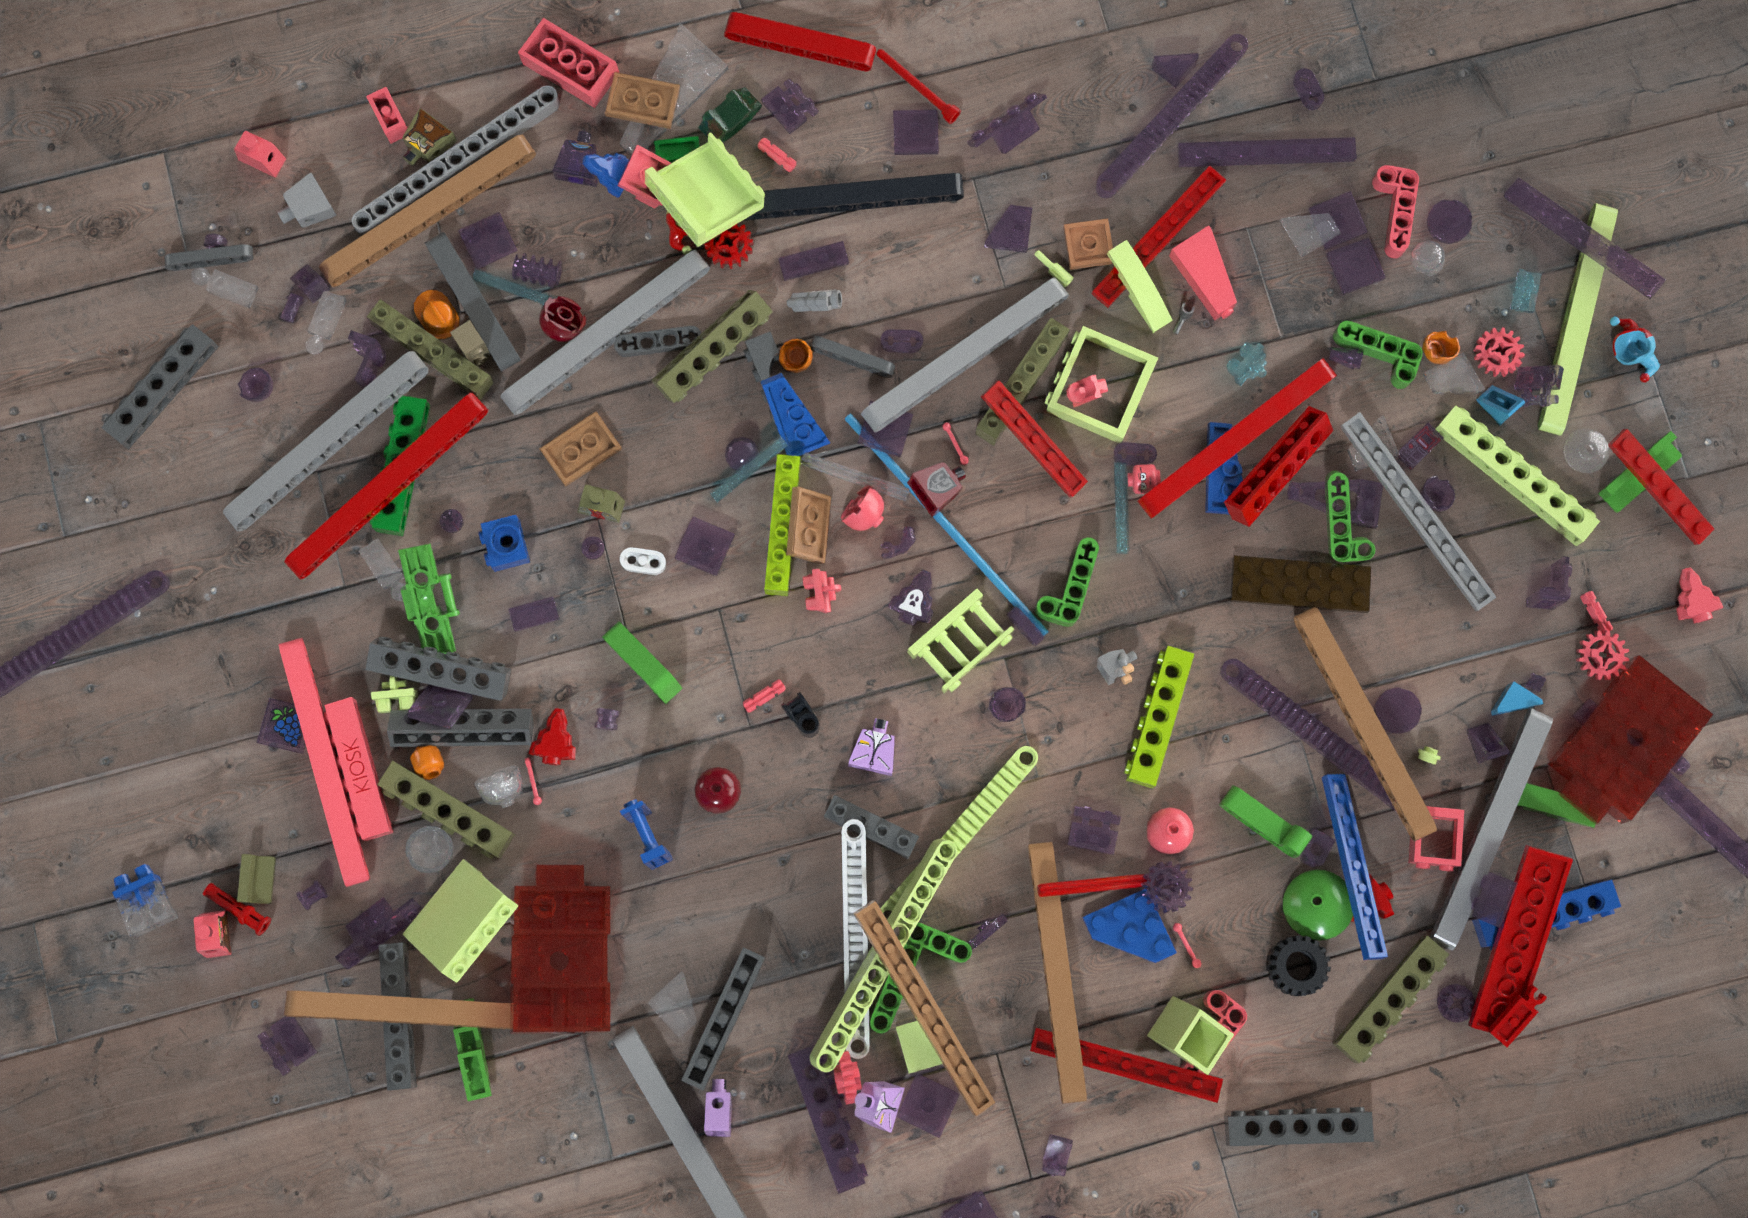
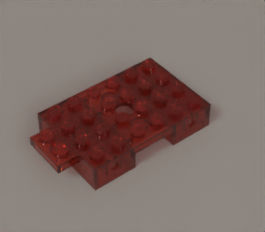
(1601, 765)
(569, 919)

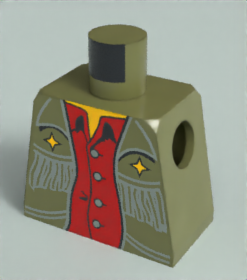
(600, 503)

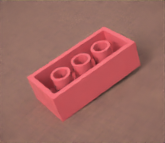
(568, 62)

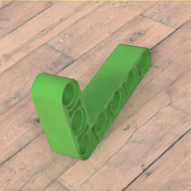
(916, 946)

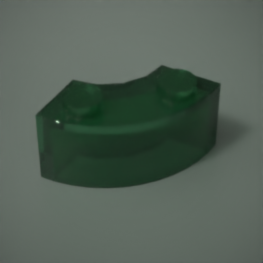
(730, 115)

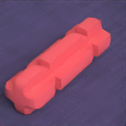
(776, 154)
(1596, 611)
(763, 696)

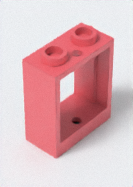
(1444, 864)

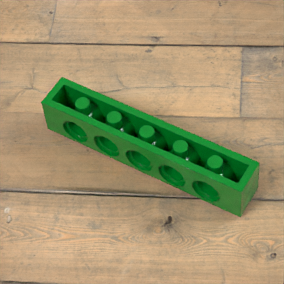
(404, 408)

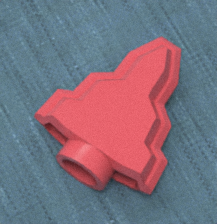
(1695, 599)

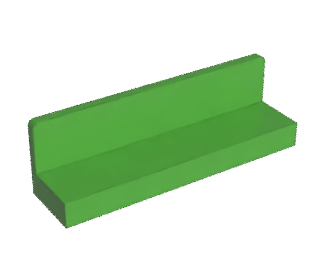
(1627, 487)

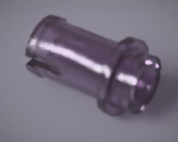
(291, 307)

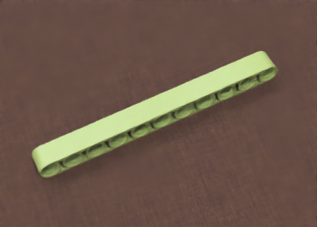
(1577, 323)
(872, 960)

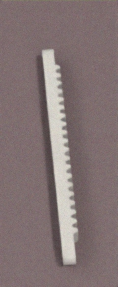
(854, 937)

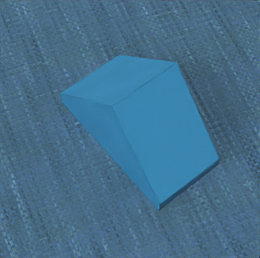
(1499, 403)
(1515, 699)

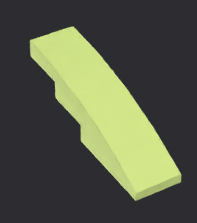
(1140, 286)

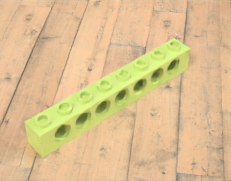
(1521, 488)

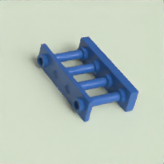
(654, 854)

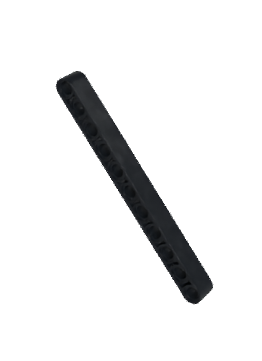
(860, 196)

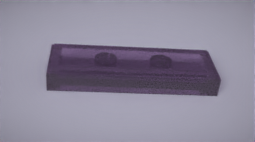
(813, 261)

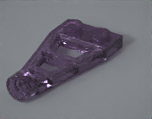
(1367, 501)

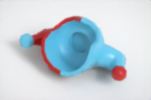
(1635, 346)

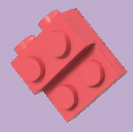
(634, 175)

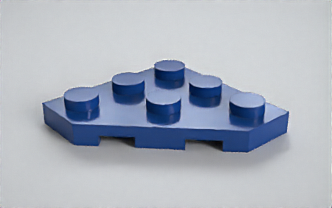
(1132, 928)

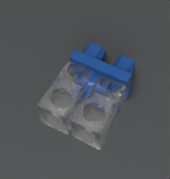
(143, 902)

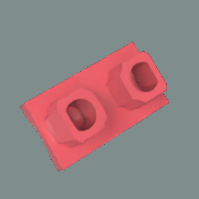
(1086, 390)
(824, 591)

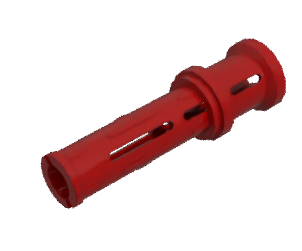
(245, 914)

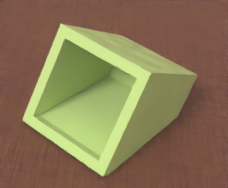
(1190, 1034)

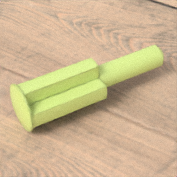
(1055, 269)

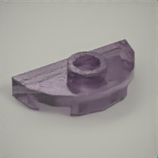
(987, 930)

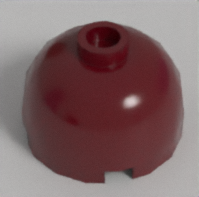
(561, 319)
(717, 790)

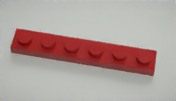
(1034, 438)
(1661, 487)

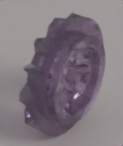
(1445, 1001)

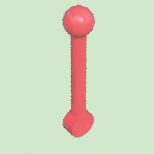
(963, 459)
(536, 800)
(1196, 963)

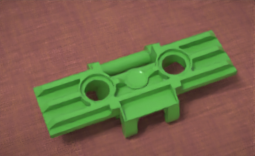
(420, 600)

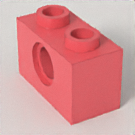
(387, 114)

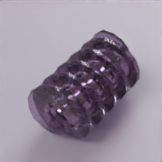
(536, 270)

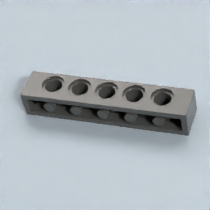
(172, 384)
(381, 662)
(472, 728)
(723, 1019)
(397, 1036)
(1360, 1130)

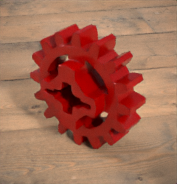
(737, 240)

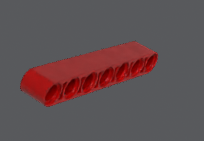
(800, 41)

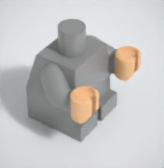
(1115, 665)

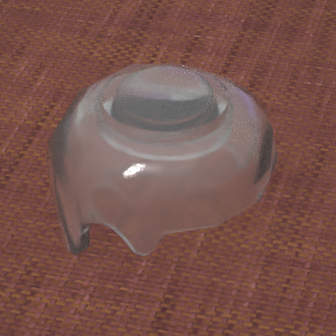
(1428, 257)

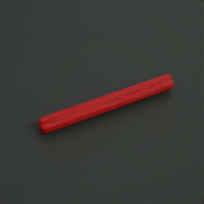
(1090, 885)

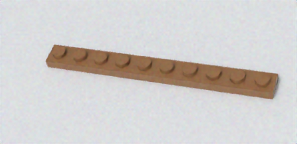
(924, 1007)

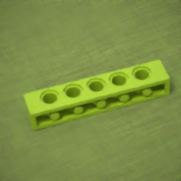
(779, 563)
(1181, 662)

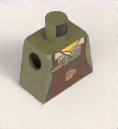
(426, 138)

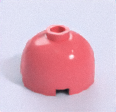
(864, 510)
(1169, 831)

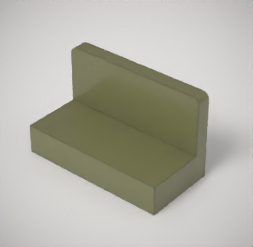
(256, 879)

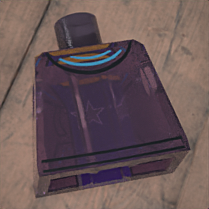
(570, 160)

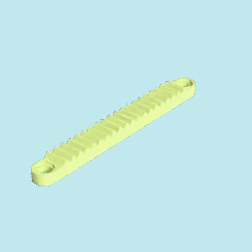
(976, 814)

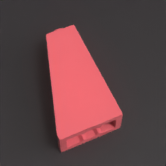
(1205, 272)

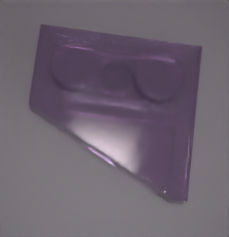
(1012, 230)

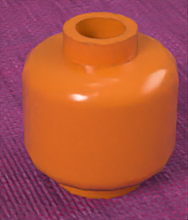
(427, 762)

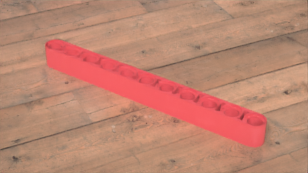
(323, 762)

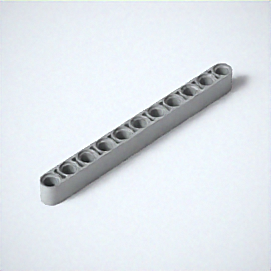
(462, 151)
(604, 332)
(964, 355)
(325, 441)
(1491, 828)
(677, 1125)

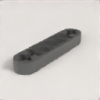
(208, 257)
(658, 344)
(852, 356)

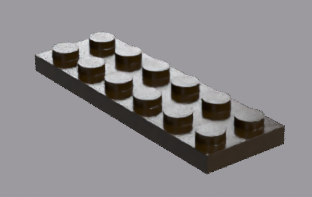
(1300, 584)

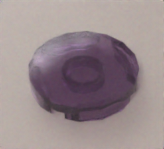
(1449, 221)
(1398, 710)

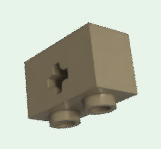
(471, 343)

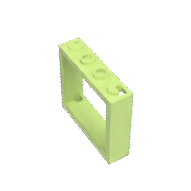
(1083, 420)

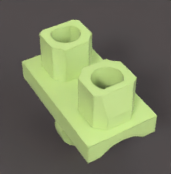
(384, 698)

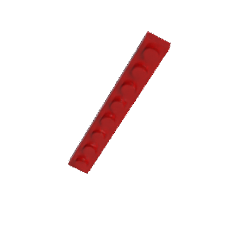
(1164, 231)
(1137, 1068)

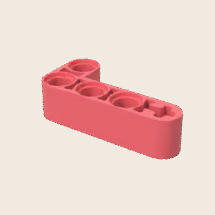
(1397, 211)
(1222, 1014)

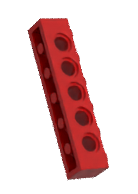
(1278, 466)

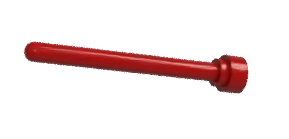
(949, 112)

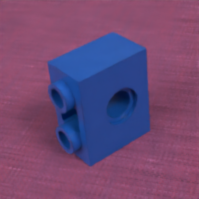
(494, 534)

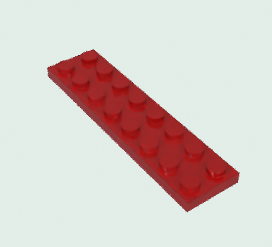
(1522, 934)

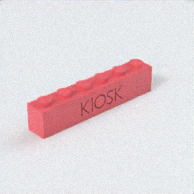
(358, 769)

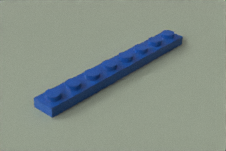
(1354, 867)

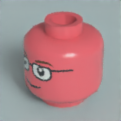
(1143, 478)

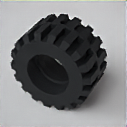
(1316, 957)

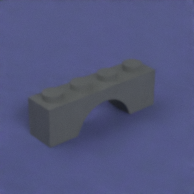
(763, 354)

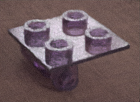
(487, 240)

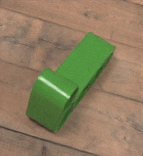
(1376, 349)
(1343, 515)
(1074, 581)
(642, 662)
(1265, 823)

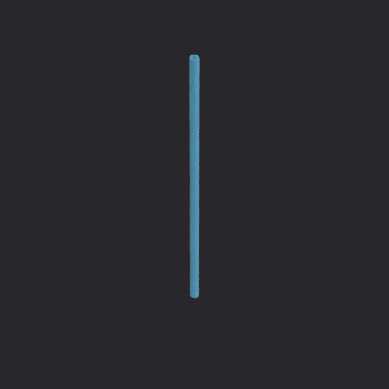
(955, 535)

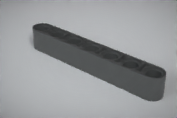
(472, 301)

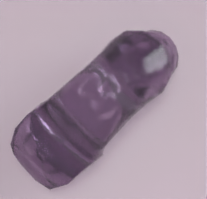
(907, 541)

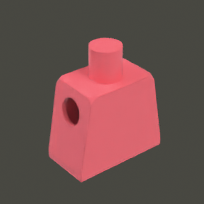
(256, 151)

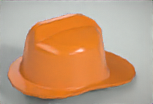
(436, 313)

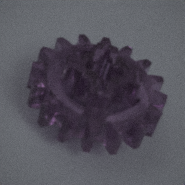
(1170, 897)

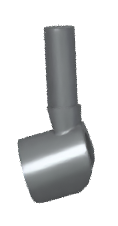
(1183, 316)

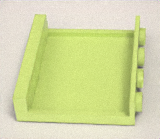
(706, 191)
(459, 921)

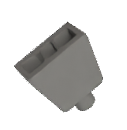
(306, 203)

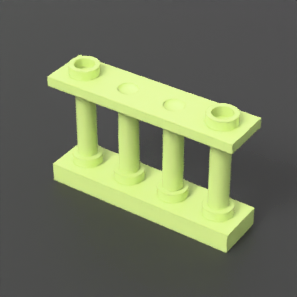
(939, 634)

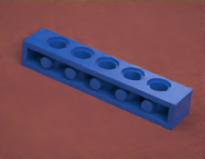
(1602, 892)

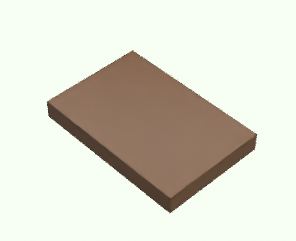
(642, 100)
(580, 448)
(808, 525)

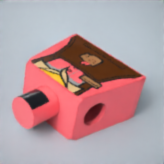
(212, 934)

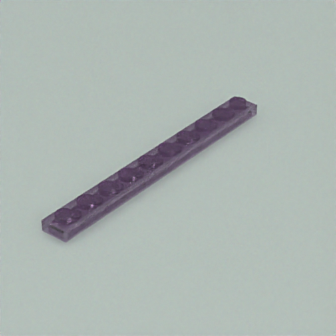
(1691, 810)

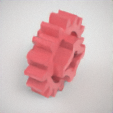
(1494, 360)
(1600, 663)
(847, 1078)

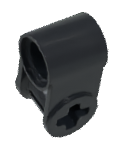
(799, 712)

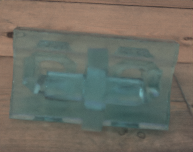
(1525, 291)
(1251, 366)

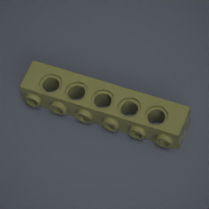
(716, 332)
(430, 349)
(1026, 376)
(397, 775)
(1348, 1040)

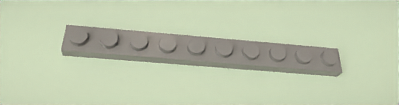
(1418, 512)

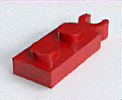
(1516, 1016)

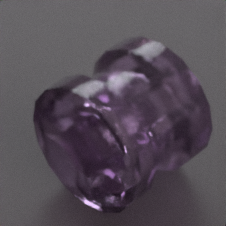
(606, 719)

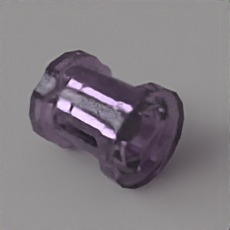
(308, 902)

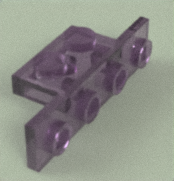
(1012, 127)
(374, 928)

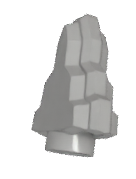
(815, 300)

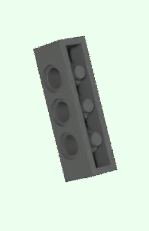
(877, 829)

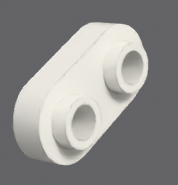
(643, 561)

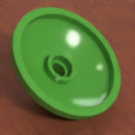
(1321, 920)

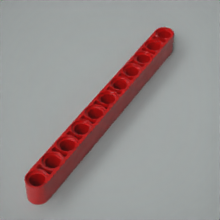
(1236, 438)
(386, 486)

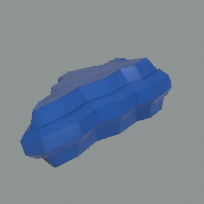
(607, 169)

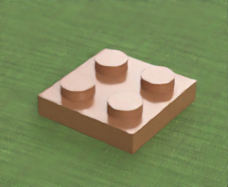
(1088, 243)

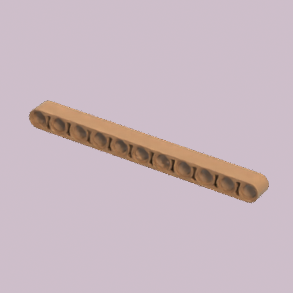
(427, 210)
(1365, 724)
(1057, 977)
(397, 1009)

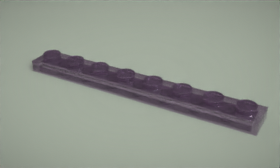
(1267, 152)
(1584, 238)

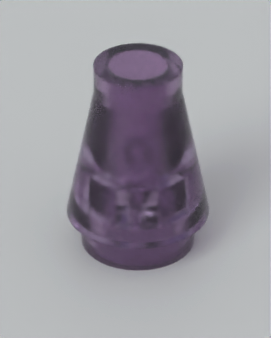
(1347, 357)

